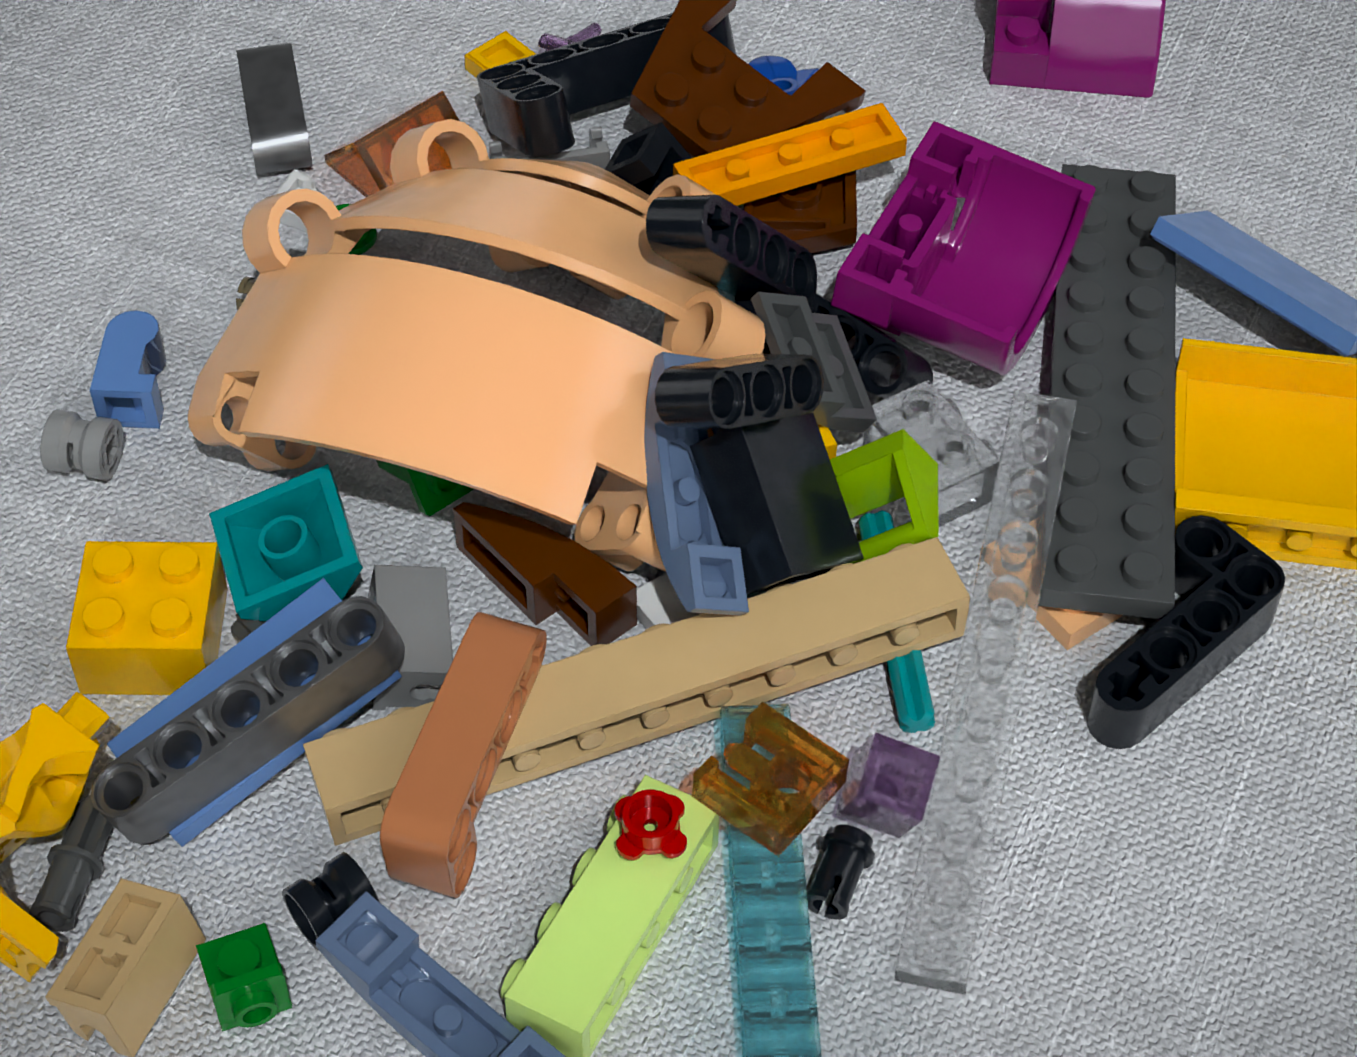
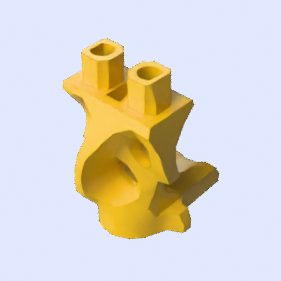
(40, 787)

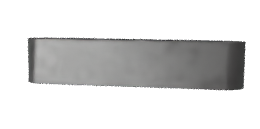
(216, 722)

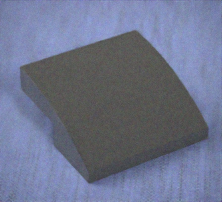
(796, 330)

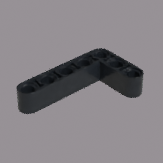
(533, 96)

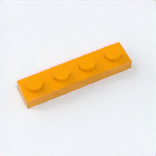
(798, 156)

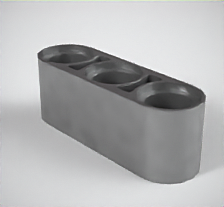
(274, 108)

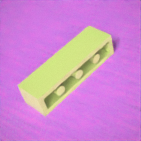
(605, 932)

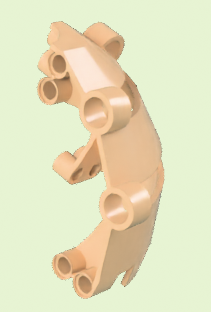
(459, 366)

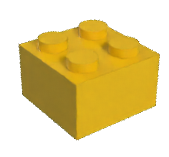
(146, 616)

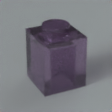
(888, 785)

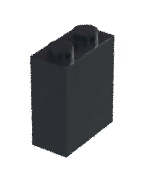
(777, 500)

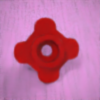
(650, 808)

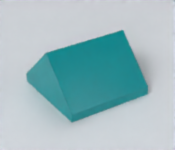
(286, 543)

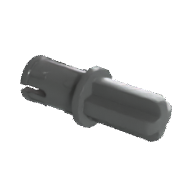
(72, 868)

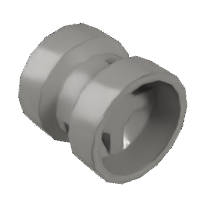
(81, 444)

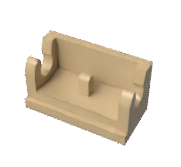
(127, 965)

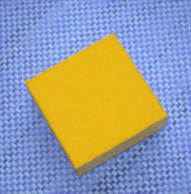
(495, 52)

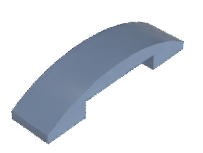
(698, 565)
(415, 993)

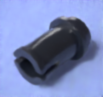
(844, 857)

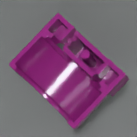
(1089, 48)
(986, 280)

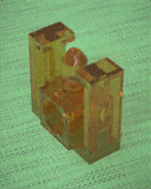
(798, 763)

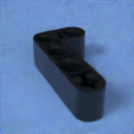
(730, 249)
(1226, 607)

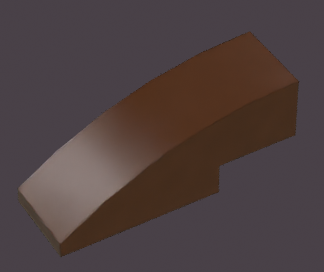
(547, 573)

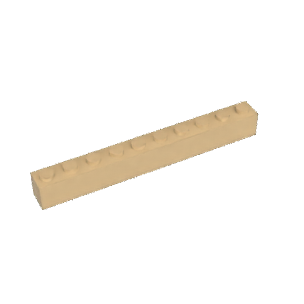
(671, 677)

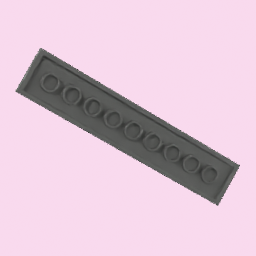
(1118, 361)

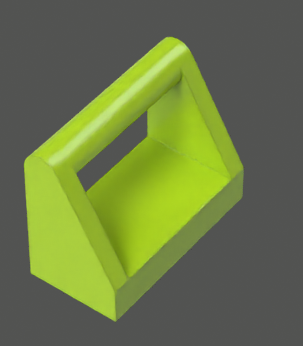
(884, 473)

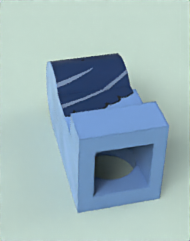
(127, 370)

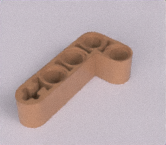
(433, 808)

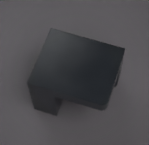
(647, 158)

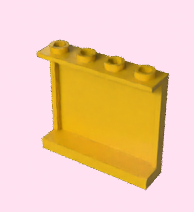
(1269, 448)

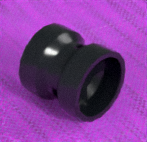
(322, 900)

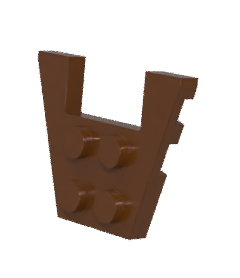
(717, 98)
(813, 215)

